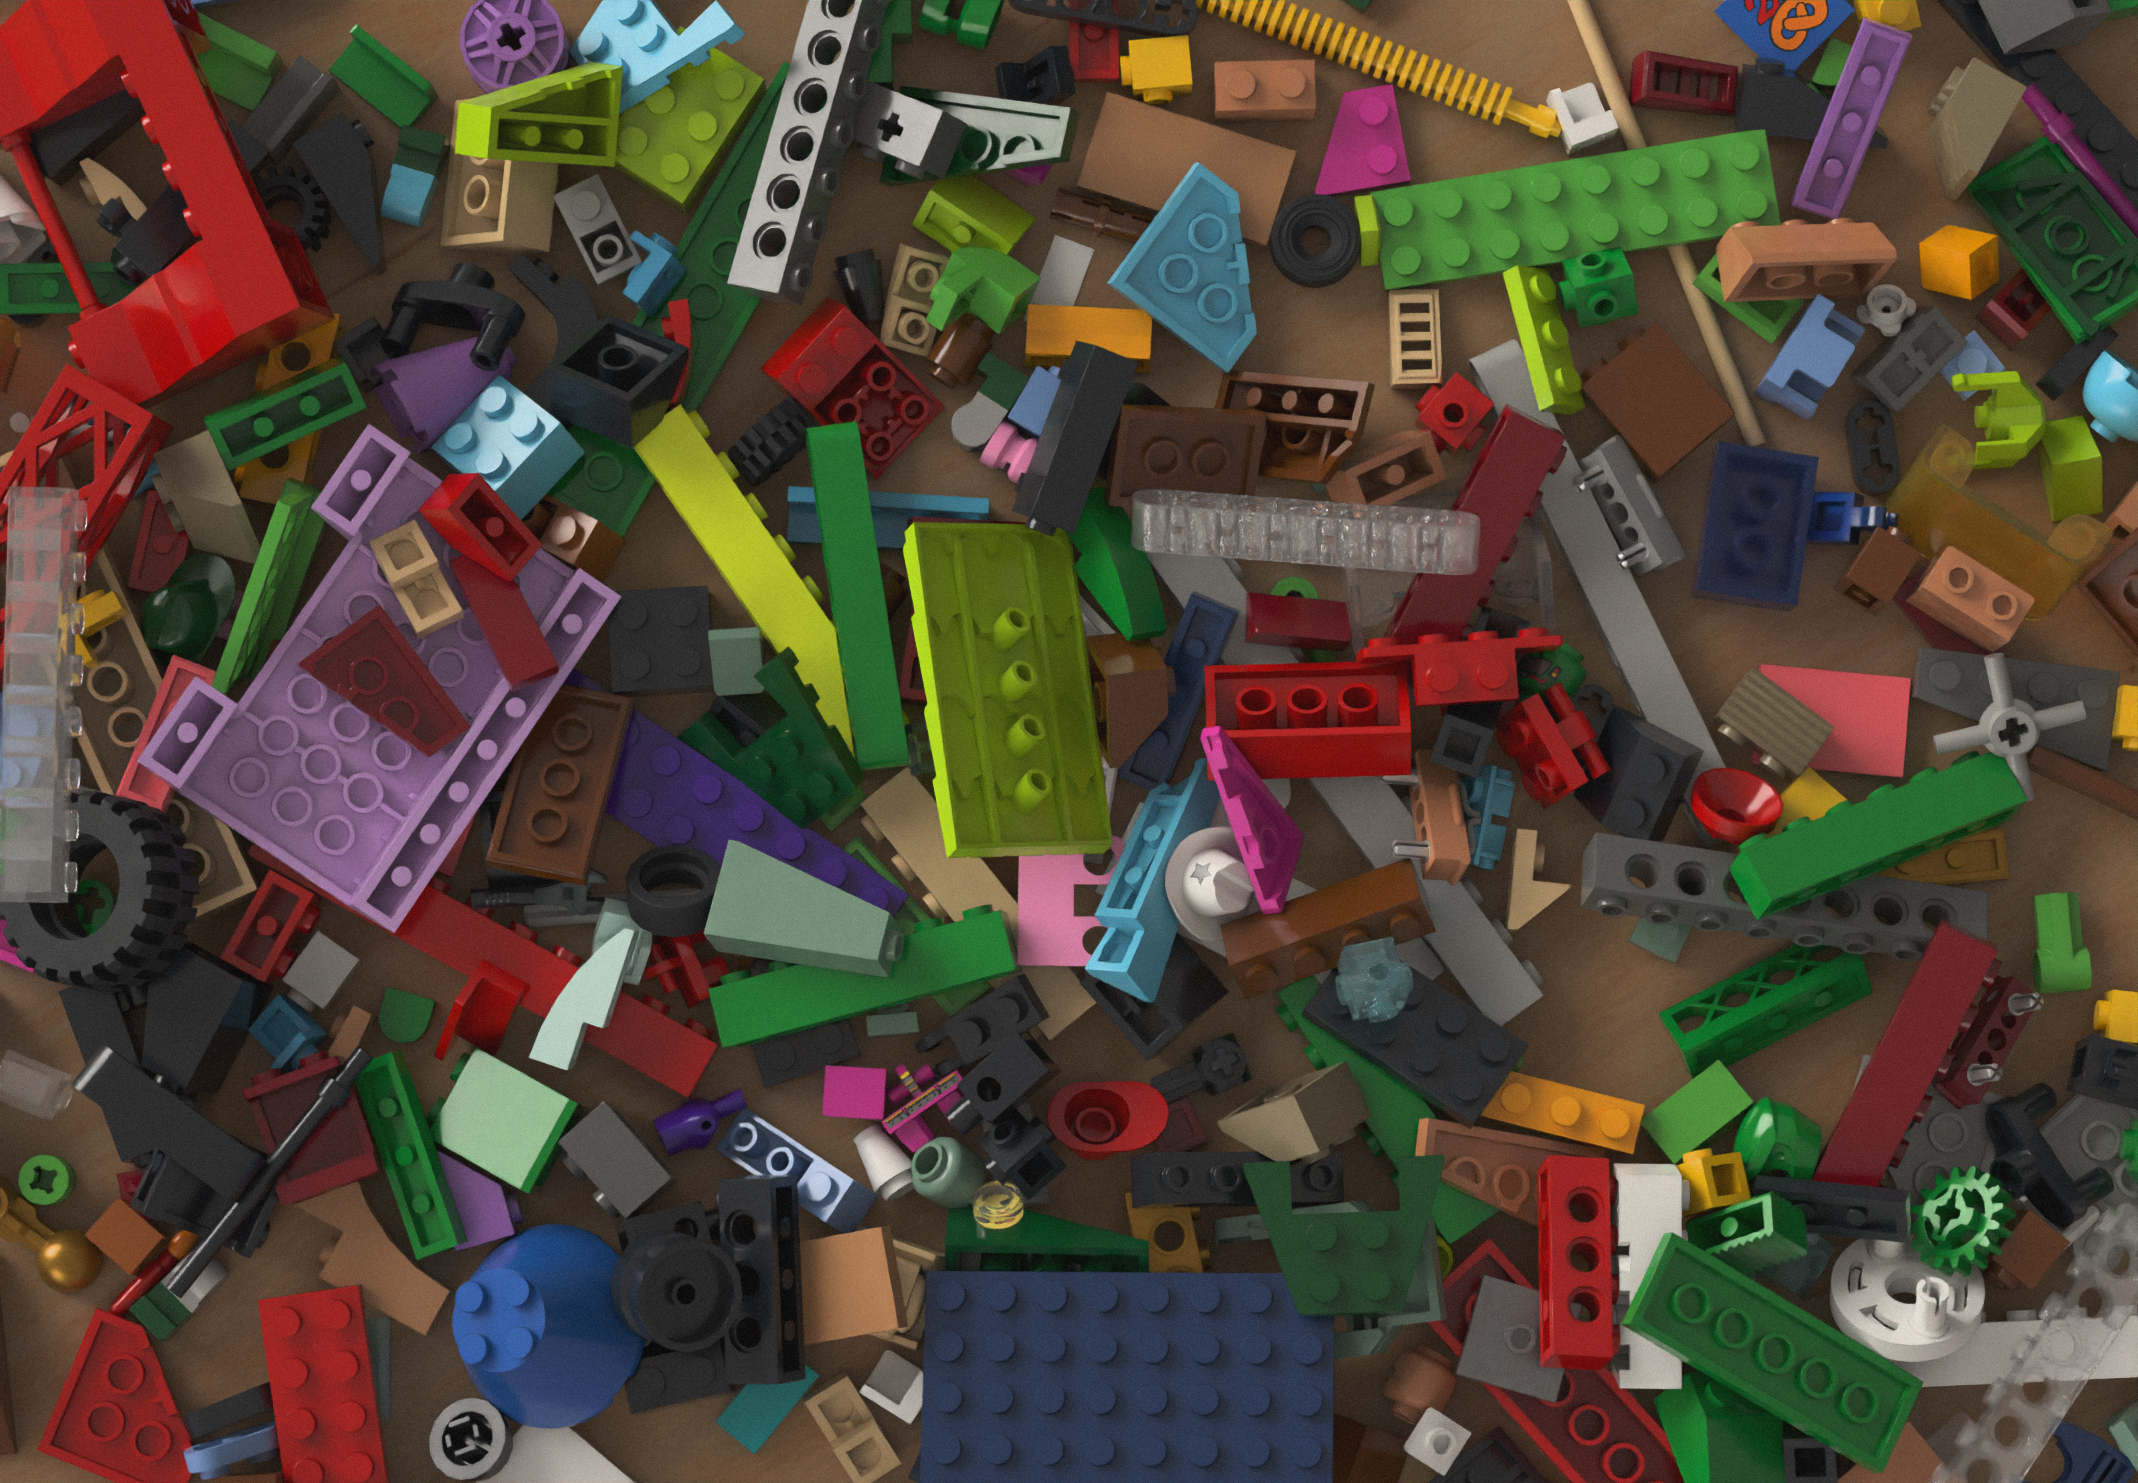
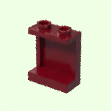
(336, 1152)

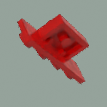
(1462, 670)

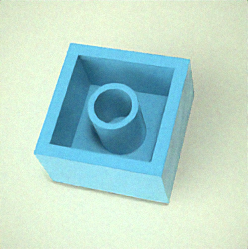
(510, 445)

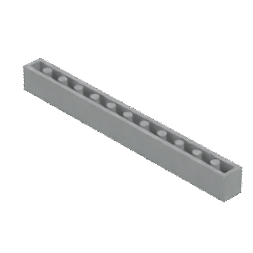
(1373, 817)

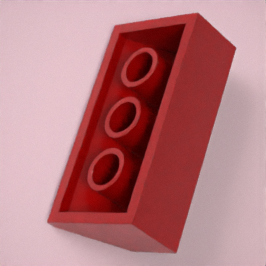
(1314, 717)

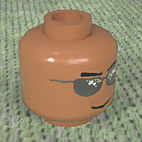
(1418, 1382)

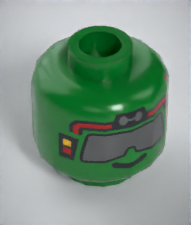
(1544, 669)

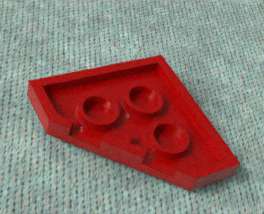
(119, 1409)

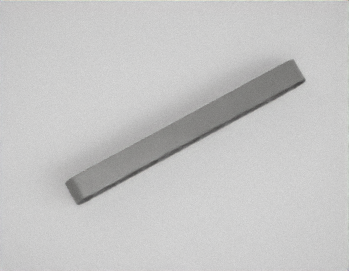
(1605, 590)

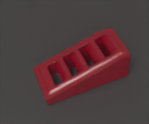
(1660, 98)

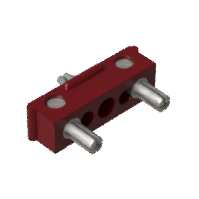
(1988, 1041)

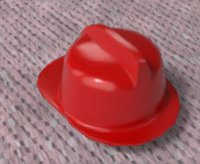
(1107, 1117)

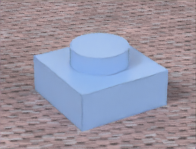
(1972, 359)

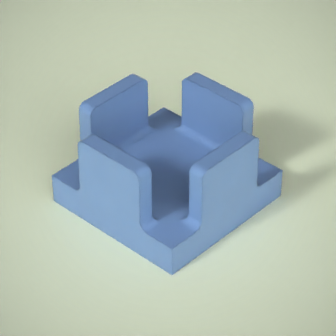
(1810, 358)

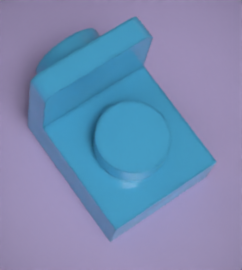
(656, 276)

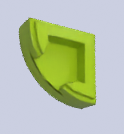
(1369, 230)

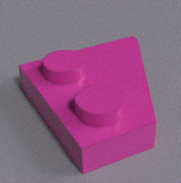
(1365, 145)

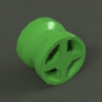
(59, 1182)

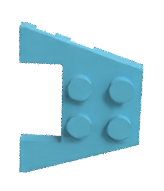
(648, 44)

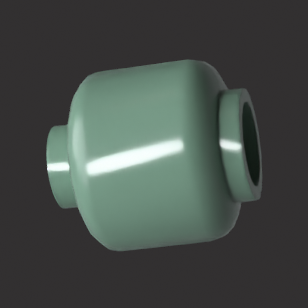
(947, 1172)

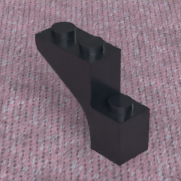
(1469, 727)

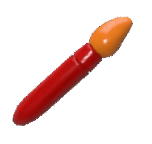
(176, 1250)

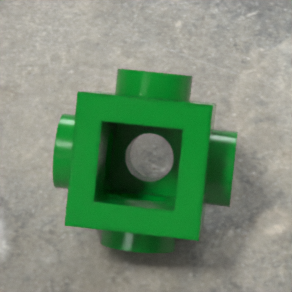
(1598, 287)

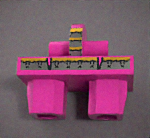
(907, 1120)

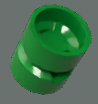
(974, 25)

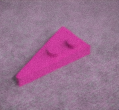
(1260, 824)

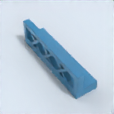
(888, 513)

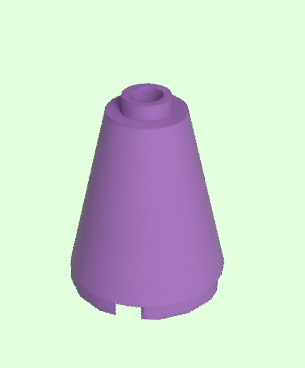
(433, 388)

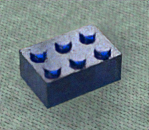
(1754, 526)

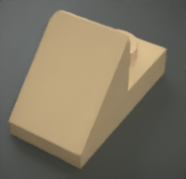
(1524, 895)

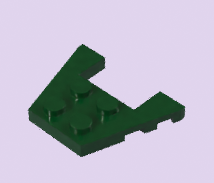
(796, 763)
(1350, 1258)

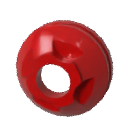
(1735, 804)

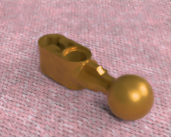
(64, 1257)

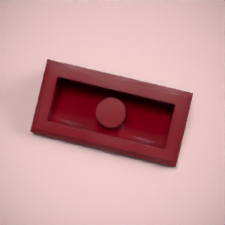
(1297, 622)

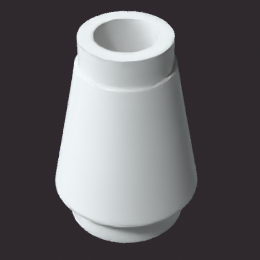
(885, 1163)

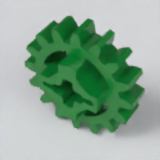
(1961, 1221)

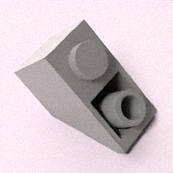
(597, 229)

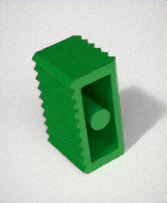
(1752, 1233)

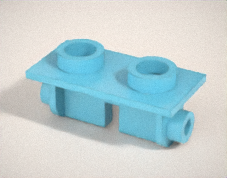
(1491, 796)

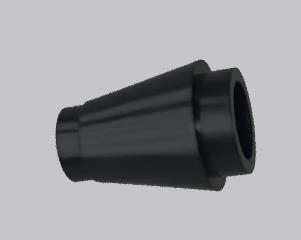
(861, 284)

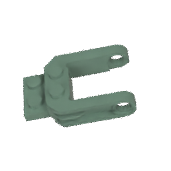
(1370, 1332)

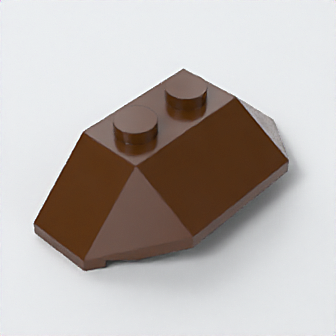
(1308, 421)

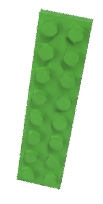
(1574, 207)

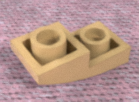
(102, 185)
(909, 300)

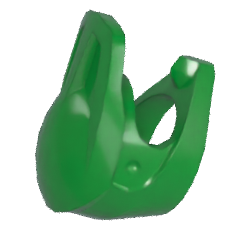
(1778, 1138)

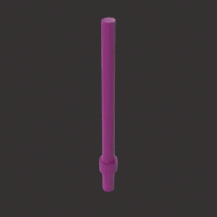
(2059, 129)

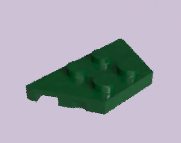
(2026, 235)

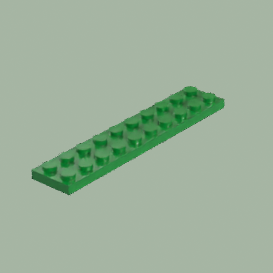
(610, 477)

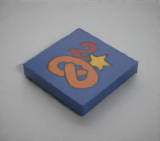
(1785, 28)

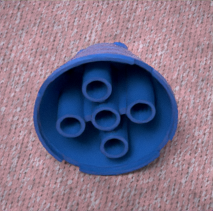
(544, 1327)

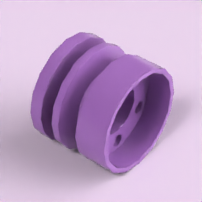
(496, 64)

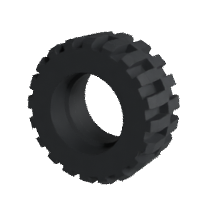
(149, 910)

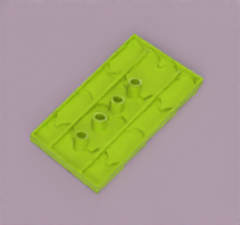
(1007, 690)

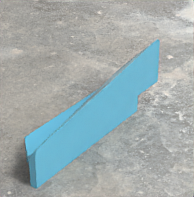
(1136, 899)

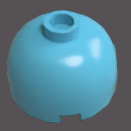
(2112, 397)

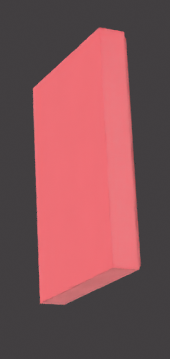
(1866, 715)

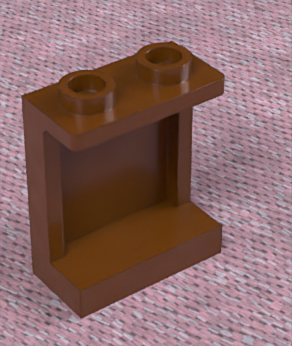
(1655, 400)

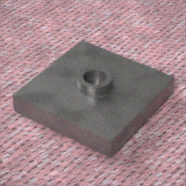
(1505, 1341)

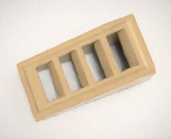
(1423, 378)

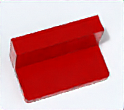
(482, 1010)

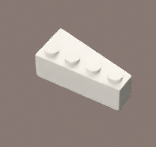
(1644, 1210)

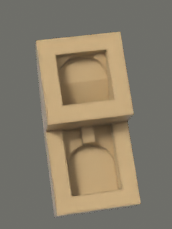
(416, 579)
(851, 1429)

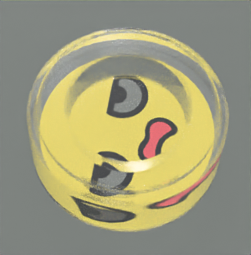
(998, 1205)

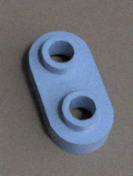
(214, 1456)

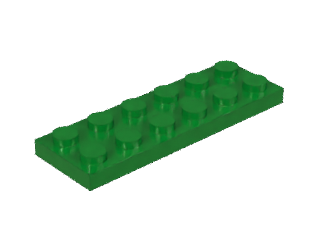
(1772, 1352)

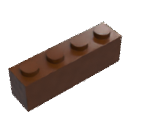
(1315, 927)

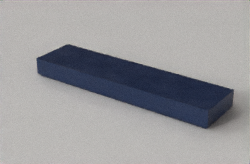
(1196, 644)

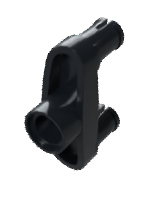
(459, 303)
(2029, 1164)

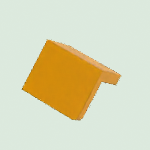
(1959, 261)

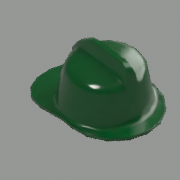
(189, 609)

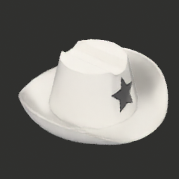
(1208, 882)

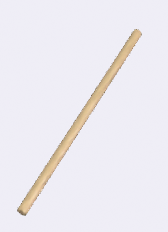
(1679, 254)

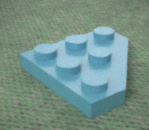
(1194, 270)

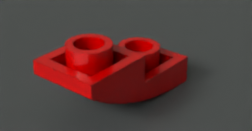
(679, 328)

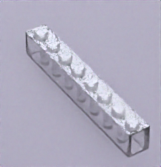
(40, 694)

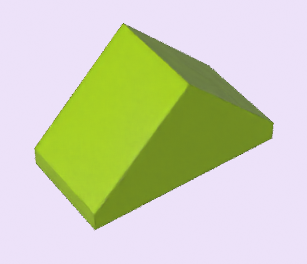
(2070, 468)

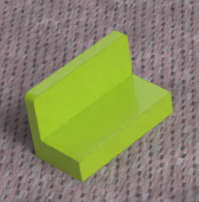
(971, 214)

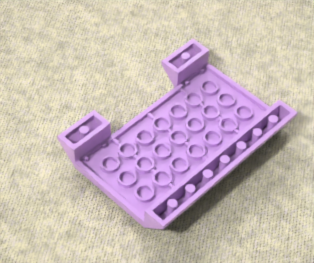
(325, 779)

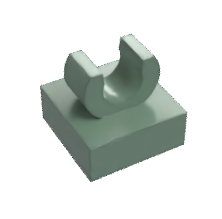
(893, 1022)

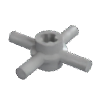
(1994, 721)

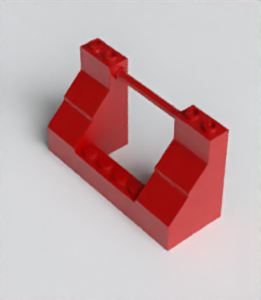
(223, 296)

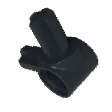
(1214, 1066)

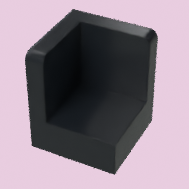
(362, 351)

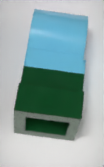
(414, 175)

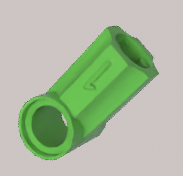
(2060, 959)

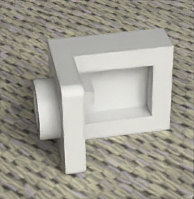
(1436, 1441)

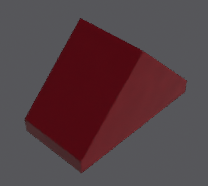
(2014, 311)

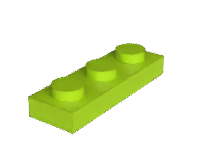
(1544, 340)

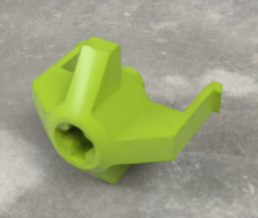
(2010, 418)

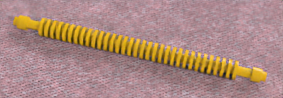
(1540, 120)

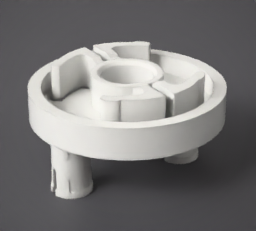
(1923, 1330)

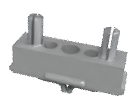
(1629, 508)

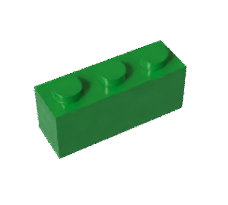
(284, 412)

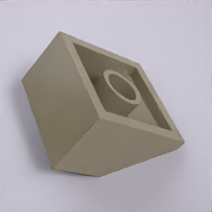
(204, 499)
(1300, 1116)

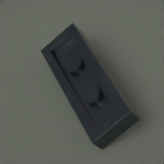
(1845, 1208)

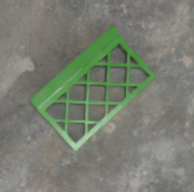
(273, 585)

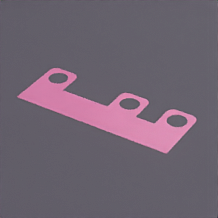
(1046, 917)

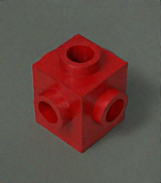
(1464, 402)

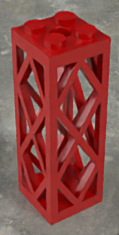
(56, 418)

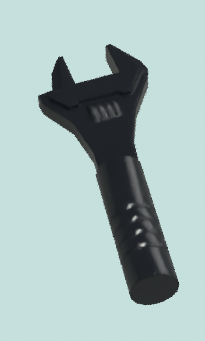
(556, 893)

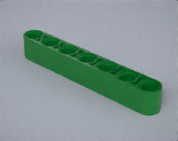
(857, 596)

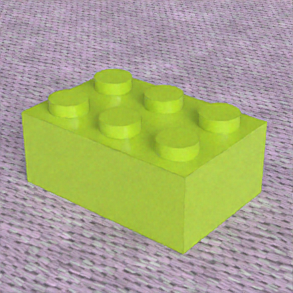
(687, 127)

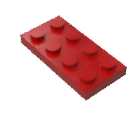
(324, 1387)

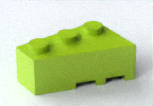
(547, 119)

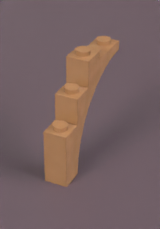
(366, 1248)

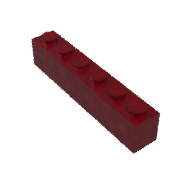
(1500, 493)
(1908, 1058)

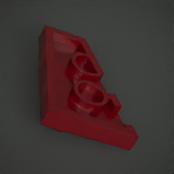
(388, 682)

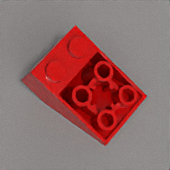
(851, 376)

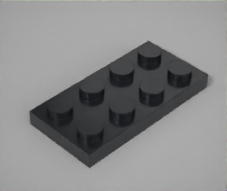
(1431, 1046)

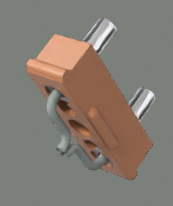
(1438, 819)

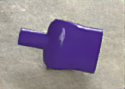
(696, 1121)

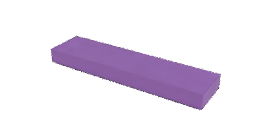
(1851, 119)

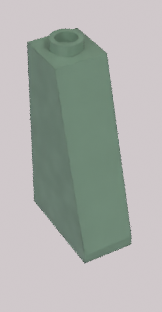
(794, 918)

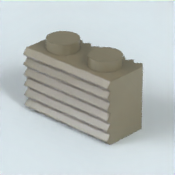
(1772, 725)

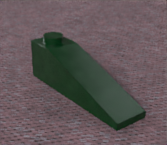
(1039, 1245)

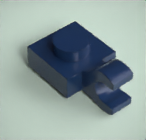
(1840, 517)

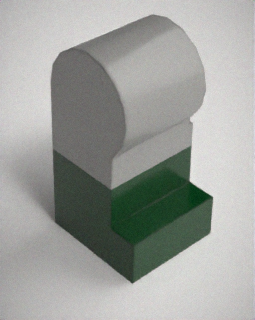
(978, 420)
(167, 1313)

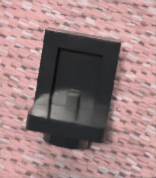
(1040, 80)

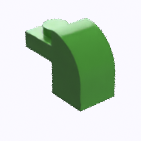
(985, 285)

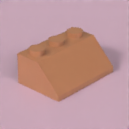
(1802, 260)

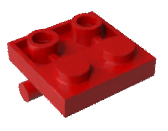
(1546, 748)

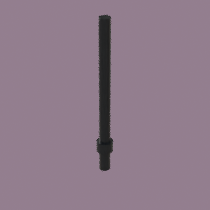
(332, 1093)

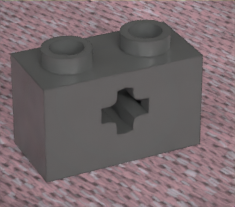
(907, 131)

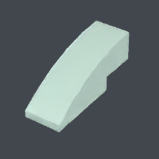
(584, 1001)

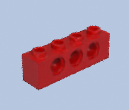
(1564, 1338)

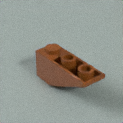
(574, 537)

